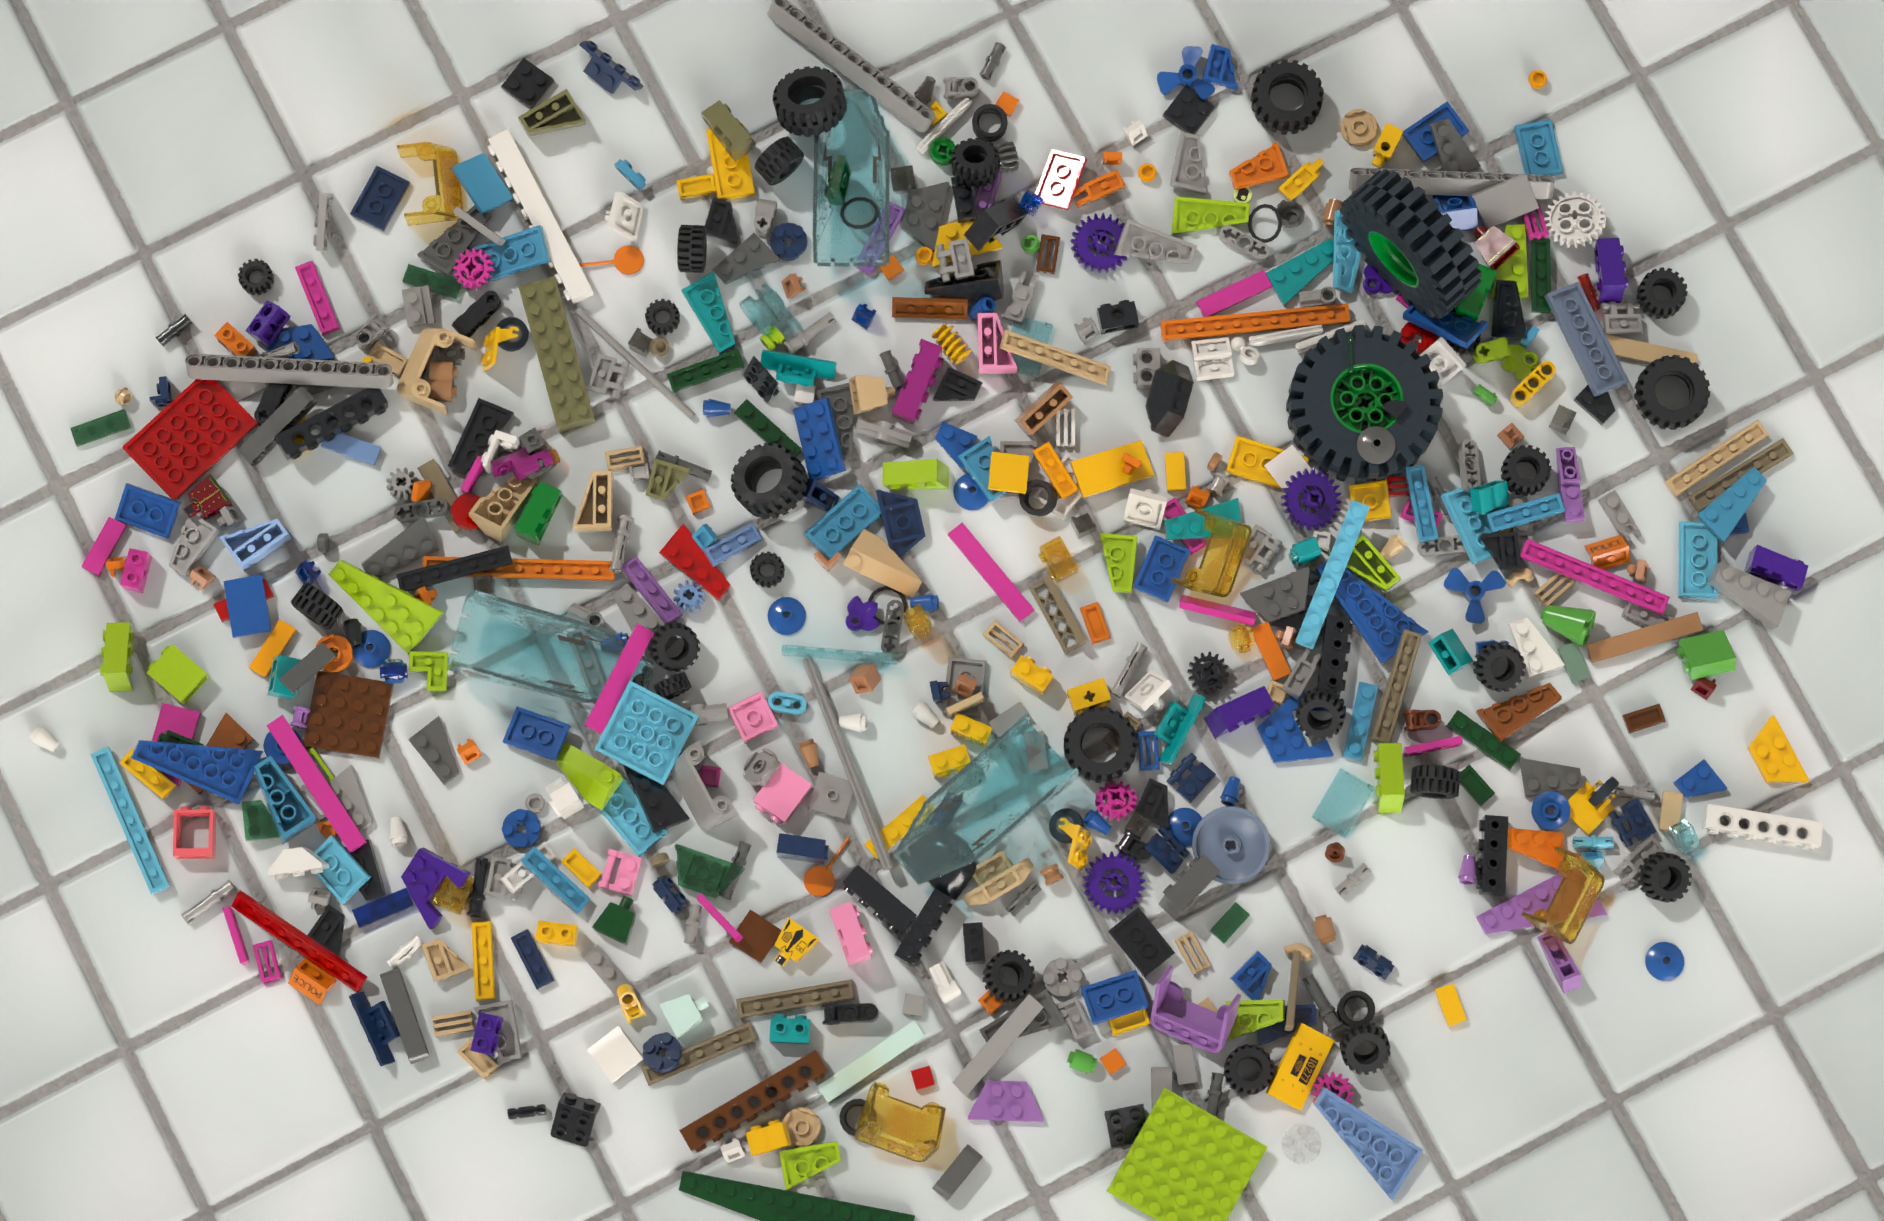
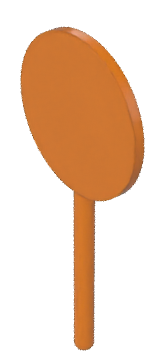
(627, 260)
(820, 879)

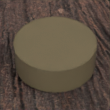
(659, 346)
(659, 860)

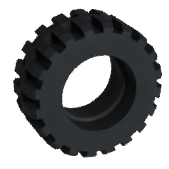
(1291, 74)
(814, 117)
(1689, 374)
(754, 466)
(1107, 719)

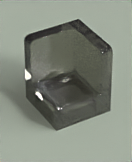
(902, 178)
(640, 343)
(1562, 419)
(1083, 525)

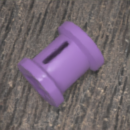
(300, 717)

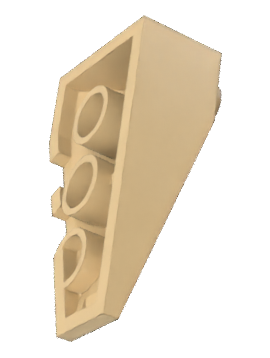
(877, 561)

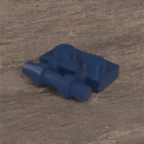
(1195, 782)
(1638, 820)
(1164, 853)

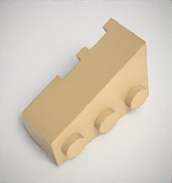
(597, 505)

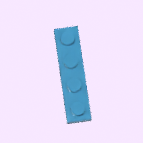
(1421, 503)
(1525, 513)
(1360, 721)
(555, 880)

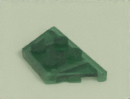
(704, 872)

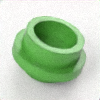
(1030, 243)

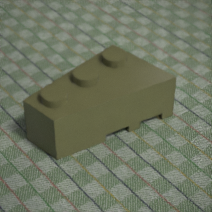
(728, 130)

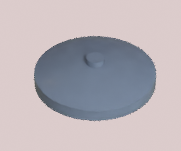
(1233, 842)

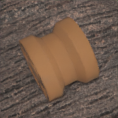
(1051, 874)

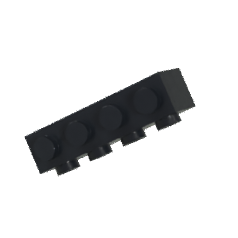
(1334, 653)
(1493, 855)
(879, 899)
(922, 928)

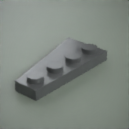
(455, 240)
(843, 415)
(403, 549)
(1047, 1018)

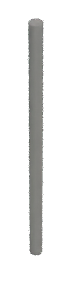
(635, 363)

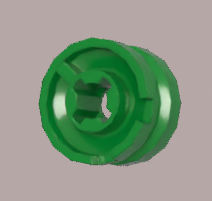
(941, 158)

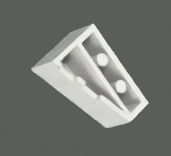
(564, 799)

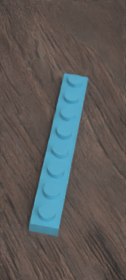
(1332, 574)
(130, 820)

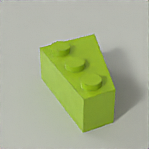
(915, 475)
(1371, 565)
(117, 656)
(1389, 777)

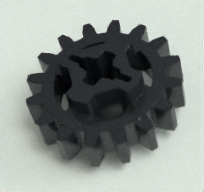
(1200, 669)

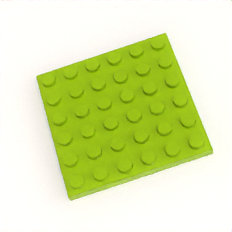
(1186, 1164)

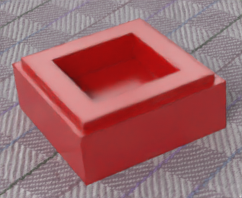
(922, 1078)

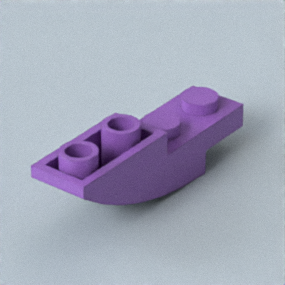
(1569, 484)

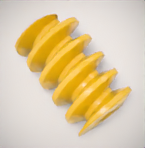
(951, 344)

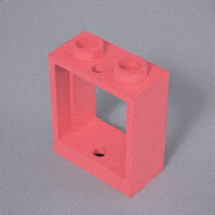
(194, 853)

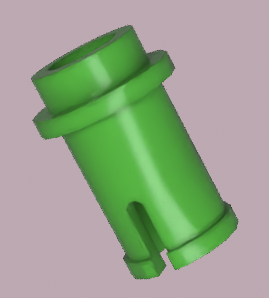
(1484, 394)

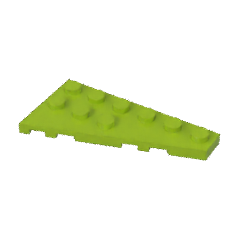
(392, 608)

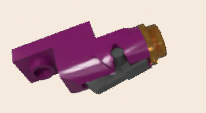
(524, 465)

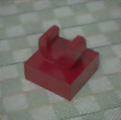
(1704, 687)

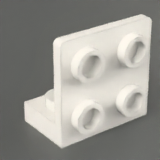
(499, 439)

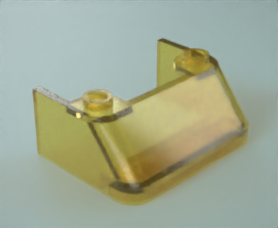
(448, 188)
(1221, 556)
(1572, 899)

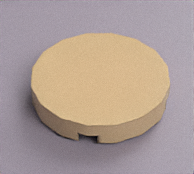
(1358, 127)
(802, 1126)

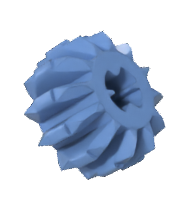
(683, 601)

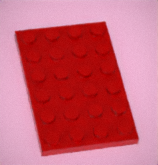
(190, 436)

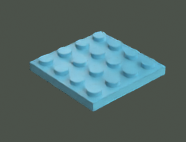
(646, 732)

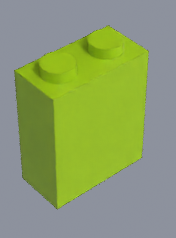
(177, 674)

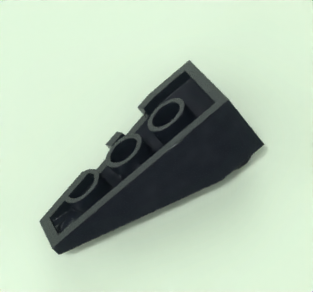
(985, 283)

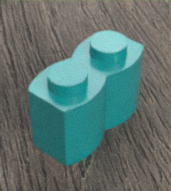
(1489, 497)
(1304, 552)

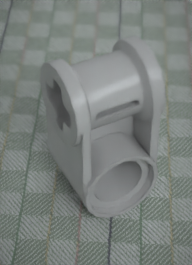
(959, 88)
(764, 214)
(374, 329)

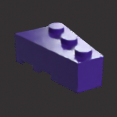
(1610, 269)
(1776, 568)
(1239, 712)

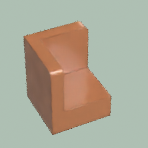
(825, 563)
(865, 678)

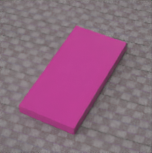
(178, 721)

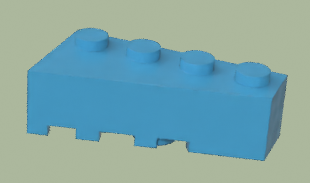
(285, 804)

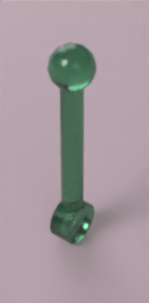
(1349, 338)

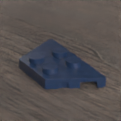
(901, 521)

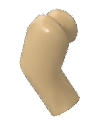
(1524, 573)
(1306, 952)

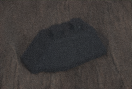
(1168, 397)

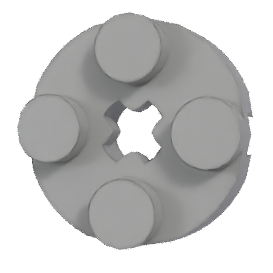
(760, 775)
(1064, 988)

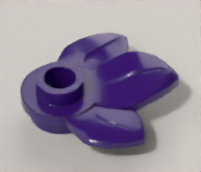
(1371, 276)
(864, 613)

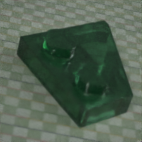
(258, 821)

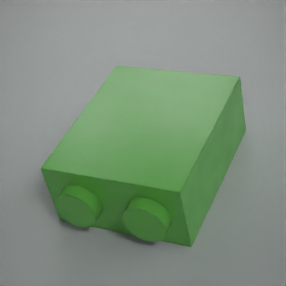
(1706, 655)

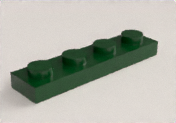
(1540, 274)
(705, 370)
(764, 427)
(1483, 740)

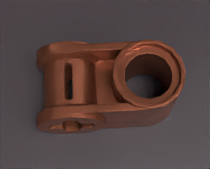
(1420, 720)

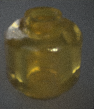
(1241, 638)

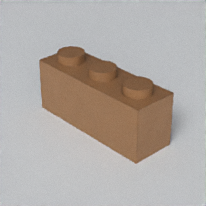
(1043, 408)

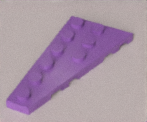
(1508, 914)

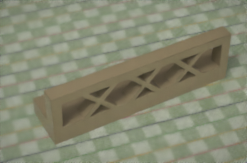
(1064, 611)

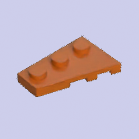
(1261, 169)
(1537, 845)

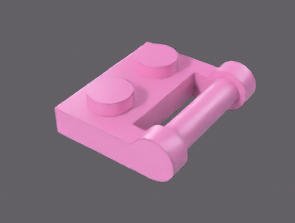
(626, 873)

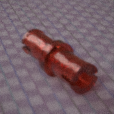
(1587, 287)

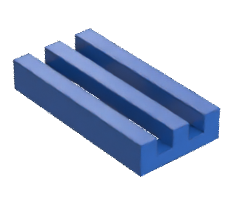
(1140, 747)

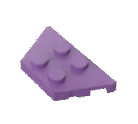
(1006, 1103)

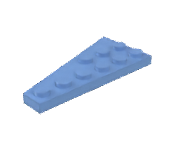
(1377, 1147)

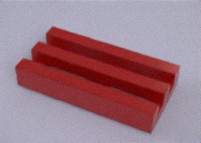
(1397, 486)

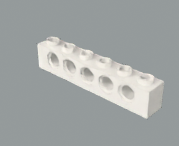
(1812, 829)

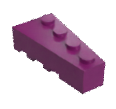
(918, 382)

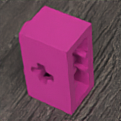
(136, 570)

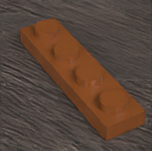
(929, 308)

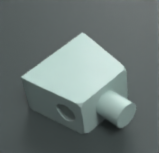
(683, 1013)

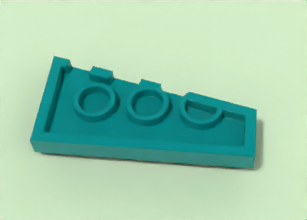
(1296, 273)
(708, 307)
(1192, 524)

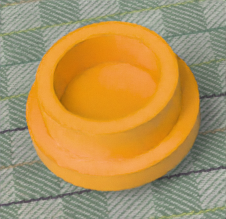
(1537, 79)
(1147, 172)
(924, 255)

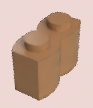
(442, 381)

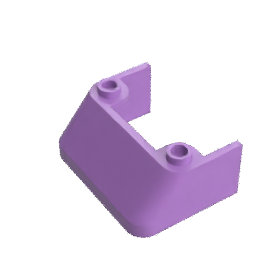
(1188, 1020)

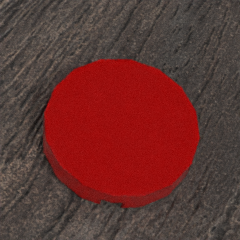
(460, 511)

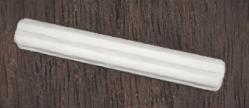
(944, 125)
(1287, 335)
(1305, 345)

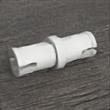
(404, 952)

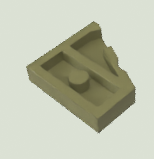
(665, 478)

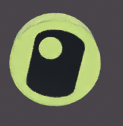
(1242, 195)

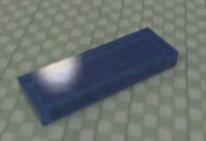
(383, 908)

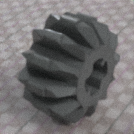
(1007, 157)

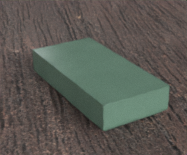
(1573, 662)

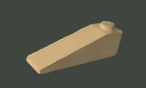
(501, 508)

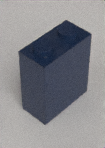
(802, 848)

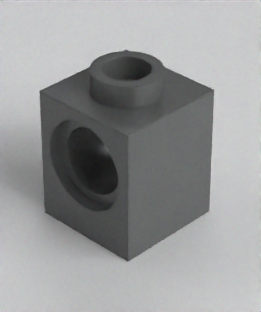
(532, 441)

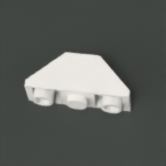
(297, 862)

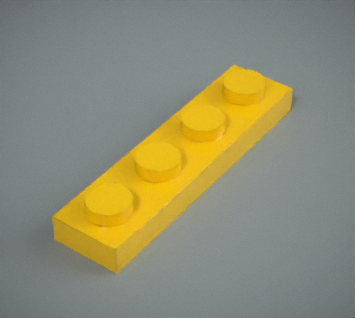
(897, 827)

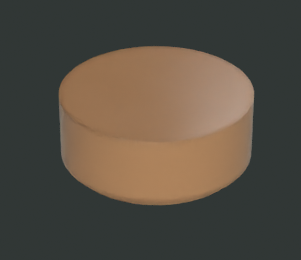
(1214, 462)

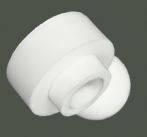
(1248, 354)

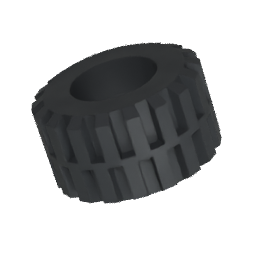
(779, 161)
(975, 162)
(692, 248)
(1669, 280)
(1535, 458)
(316, 606)
(687, 655)
(1511, 675)
(1317, 727)
(1435, 781)
(1678, 881)
(997, 986)
(1257, 1054)
(1368, 1062)

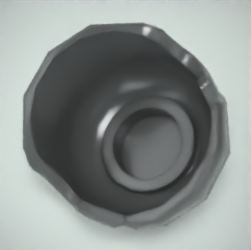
(1291, 213)

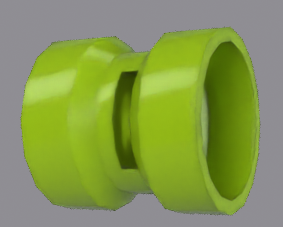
(772, 339)

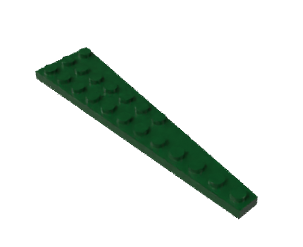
(777, 1204)

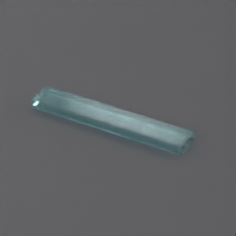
(839, 654)

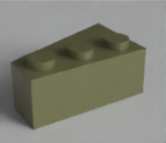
(552, 115)

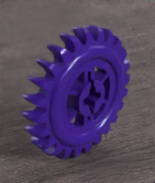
(1089, 230)
(1323, 512)
(1130, 891)

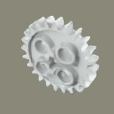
(1575, 219)

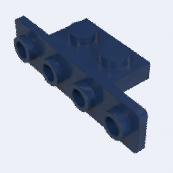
(606, 71)
(377, 1026)

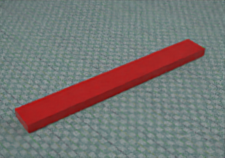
(299, 941)

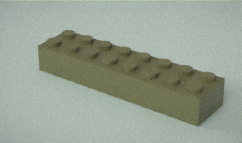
(557, 354)

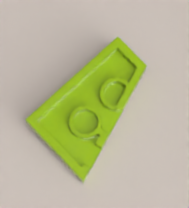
(1120, 559)
(1256, 1015)
(807, 1161)

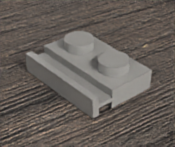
(418, 306)

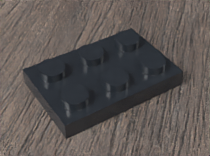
(1141, 942)

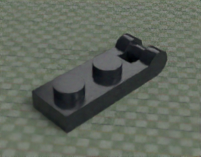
(963, 202)

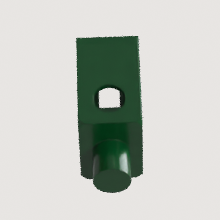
(617, 921)

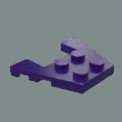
(424, 878)

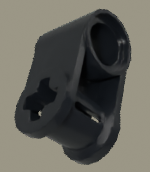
(1132, 847)

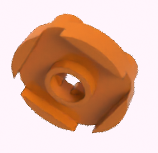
(344, 656)

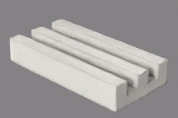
(1065, 412)

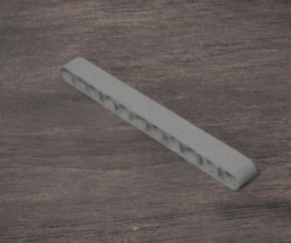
(851, 64)
(1455, 182)
(289, 371)

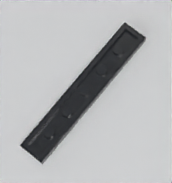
(455, 569)

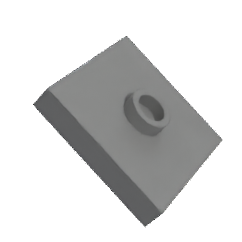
(831, 796)

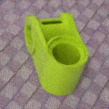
(1495, 351)

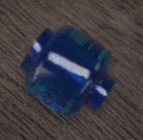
(394, 671)

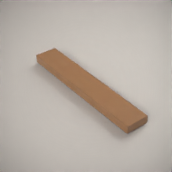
(1644, 637)

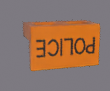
(1609, 552)
(311, 980)

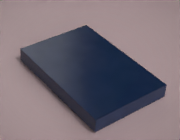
(380, 198)

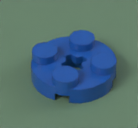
(521, 839)

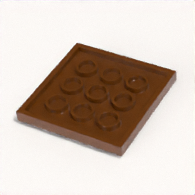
(348, 714)

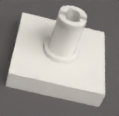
(624, 216)
(1444, 360)
(1145, 508)
(1148, 691)

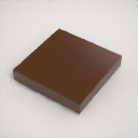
(757, 936)

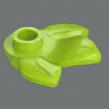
(1517, 362)

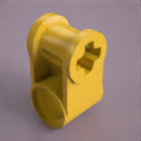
(631, 1005)

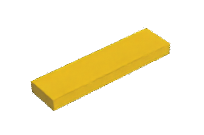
(483, 960)

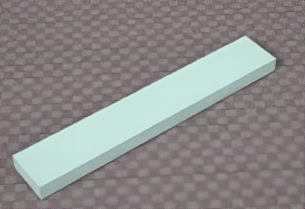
(871, 1061)

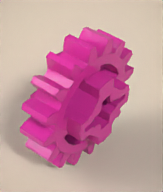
(471, 265)
(1116, 800)
(1328, 1081)

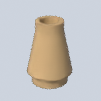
(1393, 546)

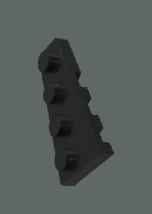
(474, 440)
(656, 801)

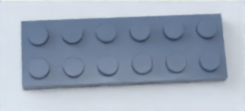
(1586, 339)

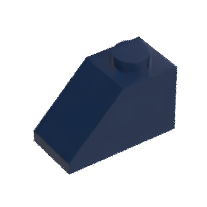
(819, 496)

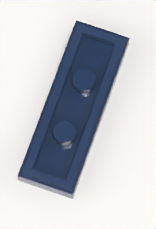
(532, 959)

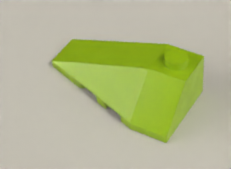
(588, 775)

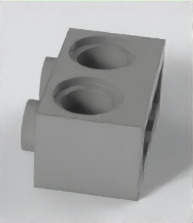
(1145, 368)

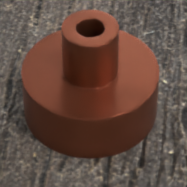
(1335, 852)

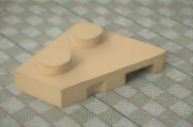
(442, 960)

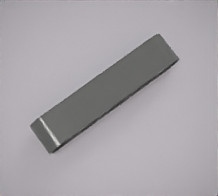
(285, 417)
(404, 1015)

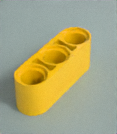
(1536, 376)

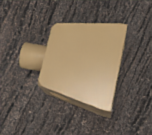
(869, 393)

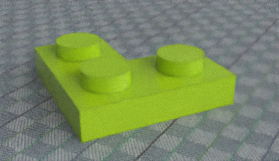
(435, 664)

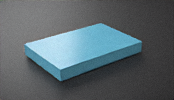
(345, 873)

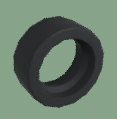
(989, 108)
(1051, 502)
(1355, 994)
(843, 1120)

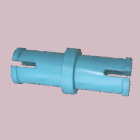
(1592, 842)

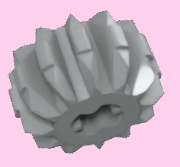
(400, 490)

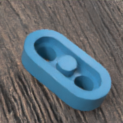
(625, 169)

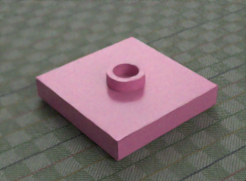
(752, 717)

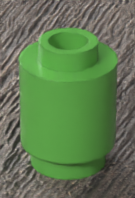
(1082, 1061)

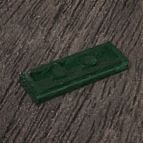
(438, 283)
(100, 427)

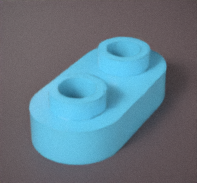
(787, 703)

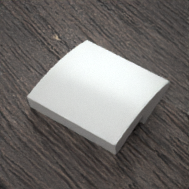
(1212, 358)
(615, 1054)

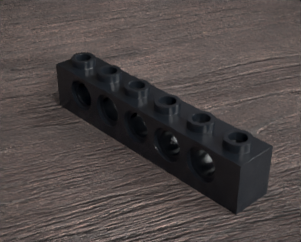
(337, 413)

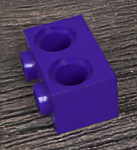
(268, 323)
(487, 1034)

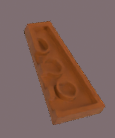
(1513, 714)
(228, 735)

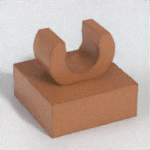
(792, 286)
(1510, 436)
(1639, 571)
(201, 576)
(1287, 638)
(965, 686)

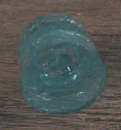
(764, 308)

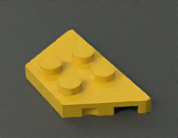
(956, 231)
(1775, 755)

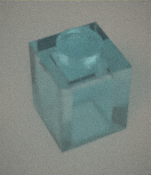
(1684, 836)

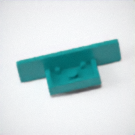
(797, 368)
(1176, 725)

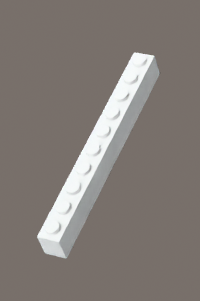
(538, 212)

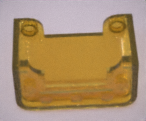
(900, 1125)

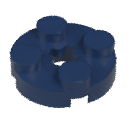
(785, 231)
(672, 1055)

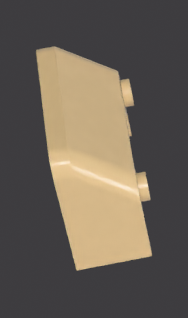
(411, 384)

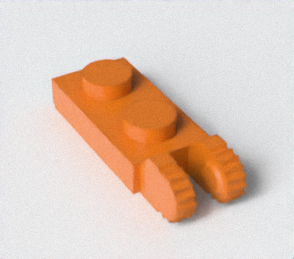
(1100, 188)

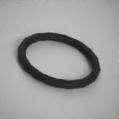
(1279, 223)
(859, 226)
(888, 588)

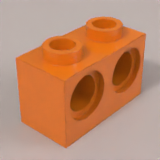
(235, 341)

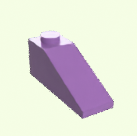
(1560, 963)

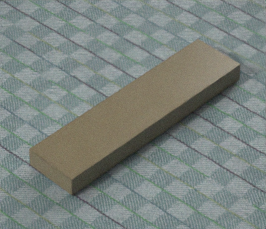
(439, 488)
(1292, 994)

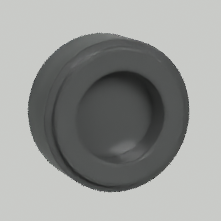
(323, 542)

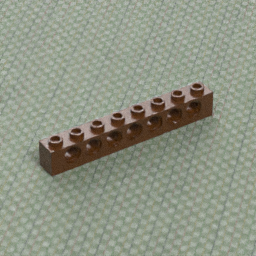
(690, 1132)

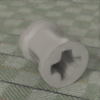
(639, 473)
(1218, 484)

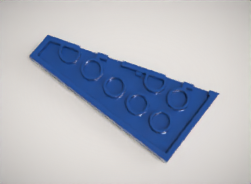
(1373, 615)
(209, 767)

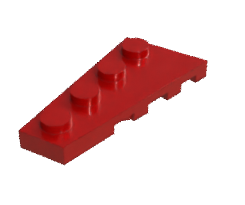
(692, 561)

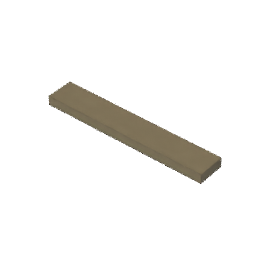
(1762, 462)
(1396, 686)
(795, 999)
(705, 1051)

